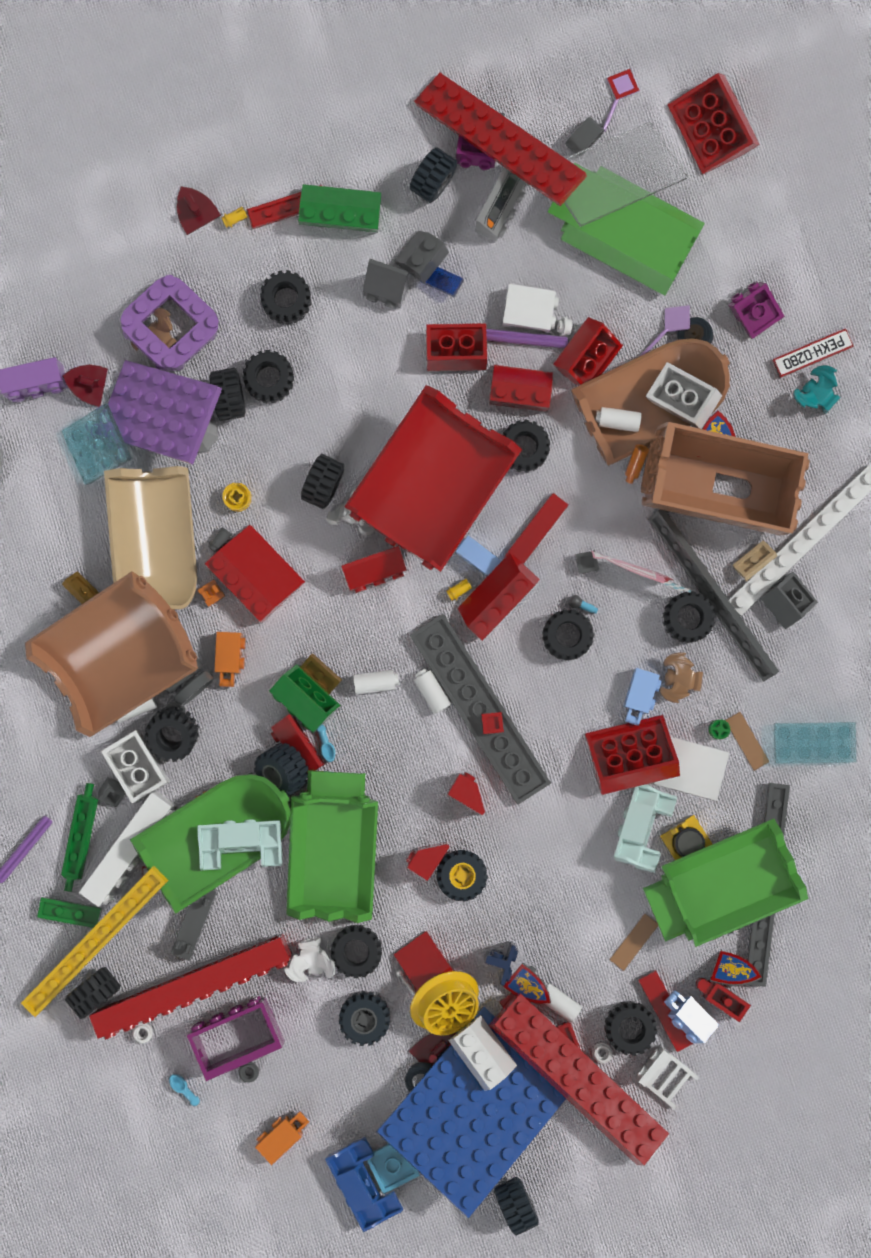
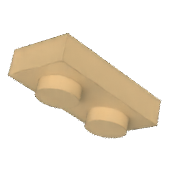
(755, 560)

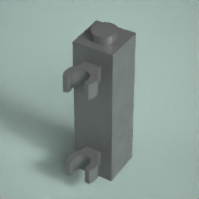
(193, 926)

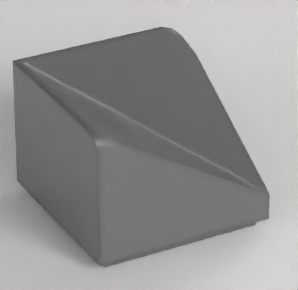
(111, 792)

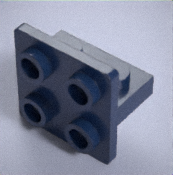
(498, 959)

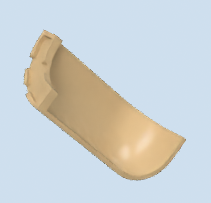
(153, 530)

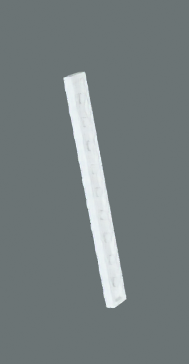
(802, 541)

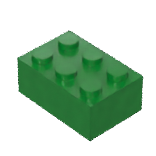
(304, 698)

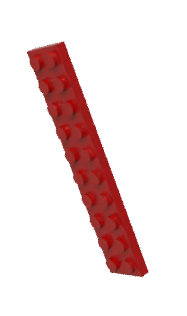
(500, 139)

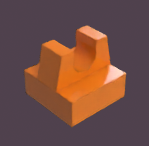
(211, 593)

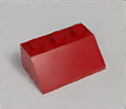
(456, 347)
(588, 352)
(521, 388)
(374, 569)
(291, 733)

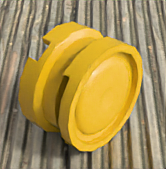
(237, 497)

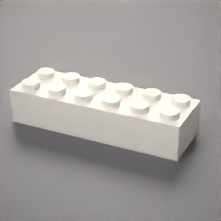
(122, 856)

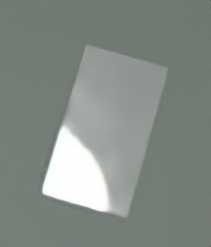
(622, 173)

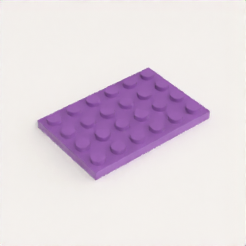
(162, 410)

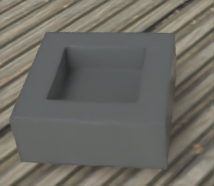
(586, 562)

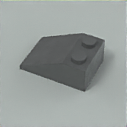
(385, 284)

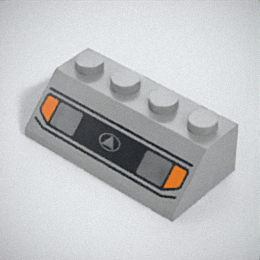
(500, 205)

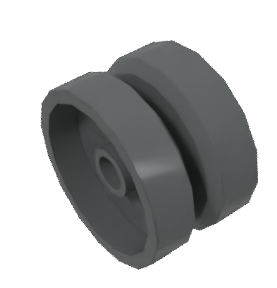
(191, 685)

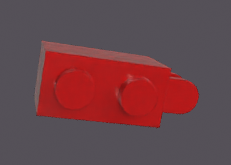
(723, 998)

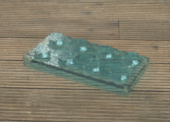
(815, 742)

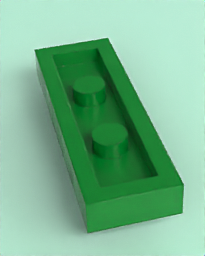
(69, 912)

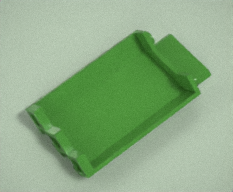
(639, 240)
(332, 849)
(726, 885)

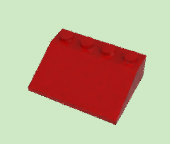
(713, 123)
(255, 573)
(632, 755)

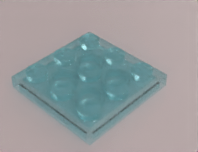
(96, 444)

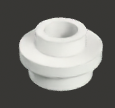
(564, 326)
(142, 1039)
(602, 1059)

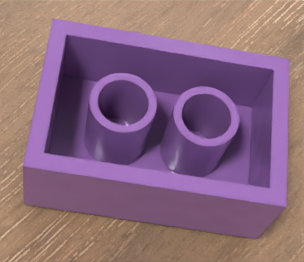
(32, 379)

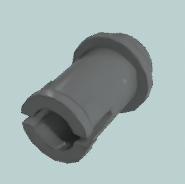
(219, 540)

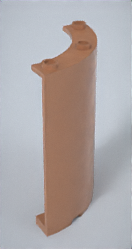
(114, 652)

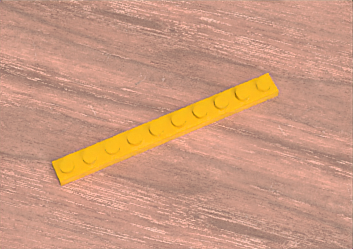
(94, 941)

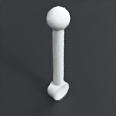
(399, 973)

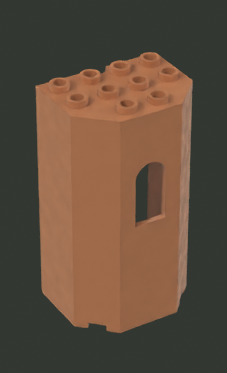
(684, 483)

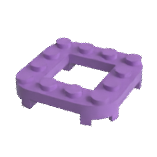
(190, 344)

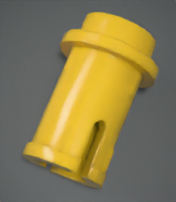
(234, 217)
(458, 589)

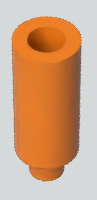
(636, 463)

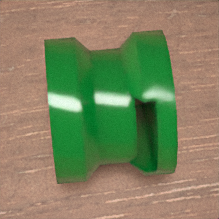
(721, 727)

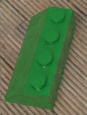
(339, 208)

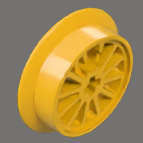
(439, 1009)

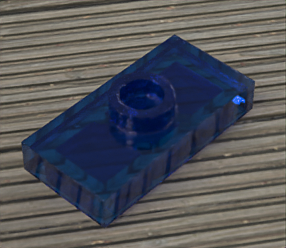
(444, 281)

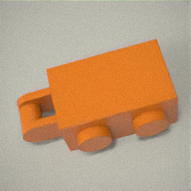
(229, 656)
(280, 1137)

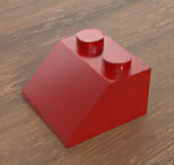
(467, 792)
(426, 859)

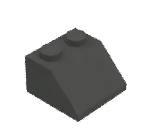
(422, 255)
(789, 600)

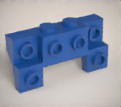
(358, 1186)

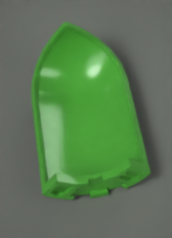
(174, 844)

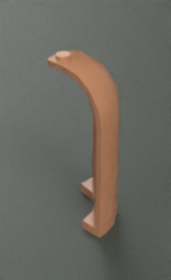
(627, 390)

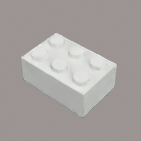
(684, 395)
(135, 766)

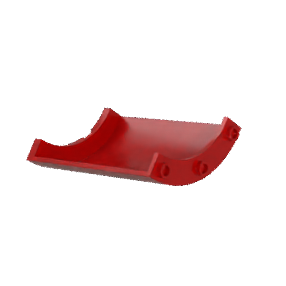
(432, 479)

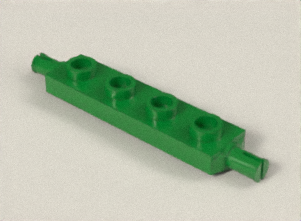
(79, 837)

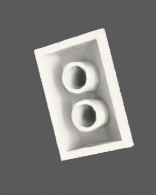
(483, 1053)

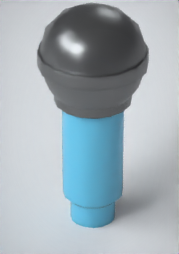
(576, 602)

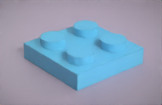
(391, 1168)

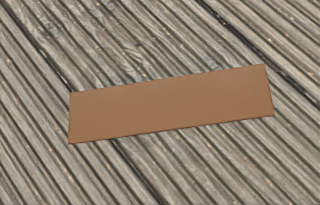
(747, 741)
(634, 942)

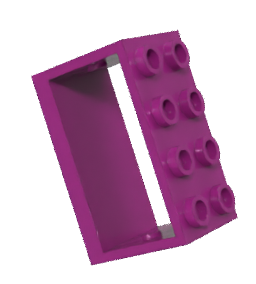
(244, 1057)

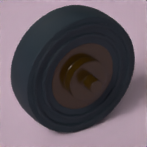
(699, 329)

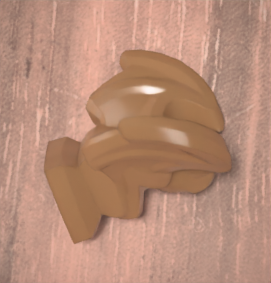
(162, 328)
(682, 678)

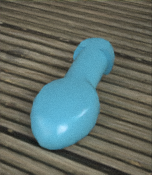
(326, 749)
(179, 1085)

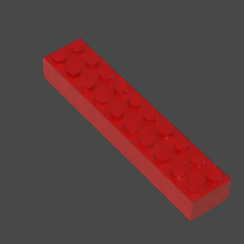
(189, 986)
(579, 1079)

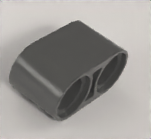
(585, 135)

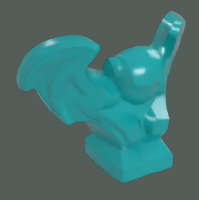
(819, 392)

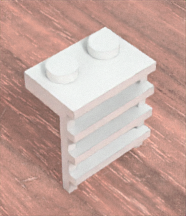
(653, 1068)

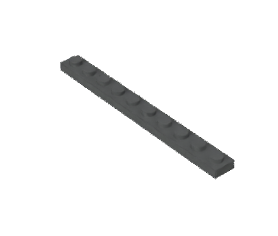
(709, 588)
(762, 929)

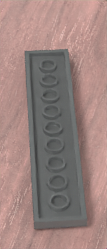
(475, 697)

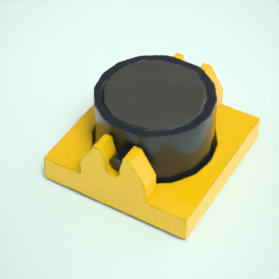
(686, 839)

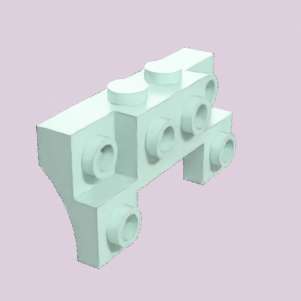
(638, 824)
(239, 837)

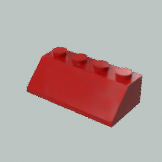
(497, 596)

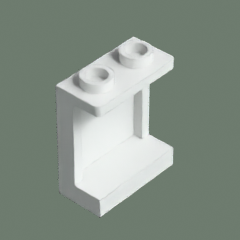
(530, 308)

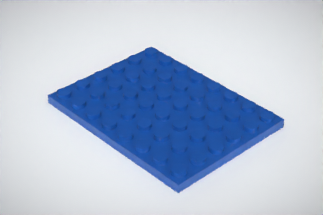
(468, 1135)

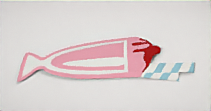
(642, 571)

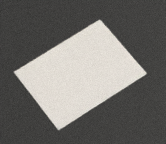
(700, 769)

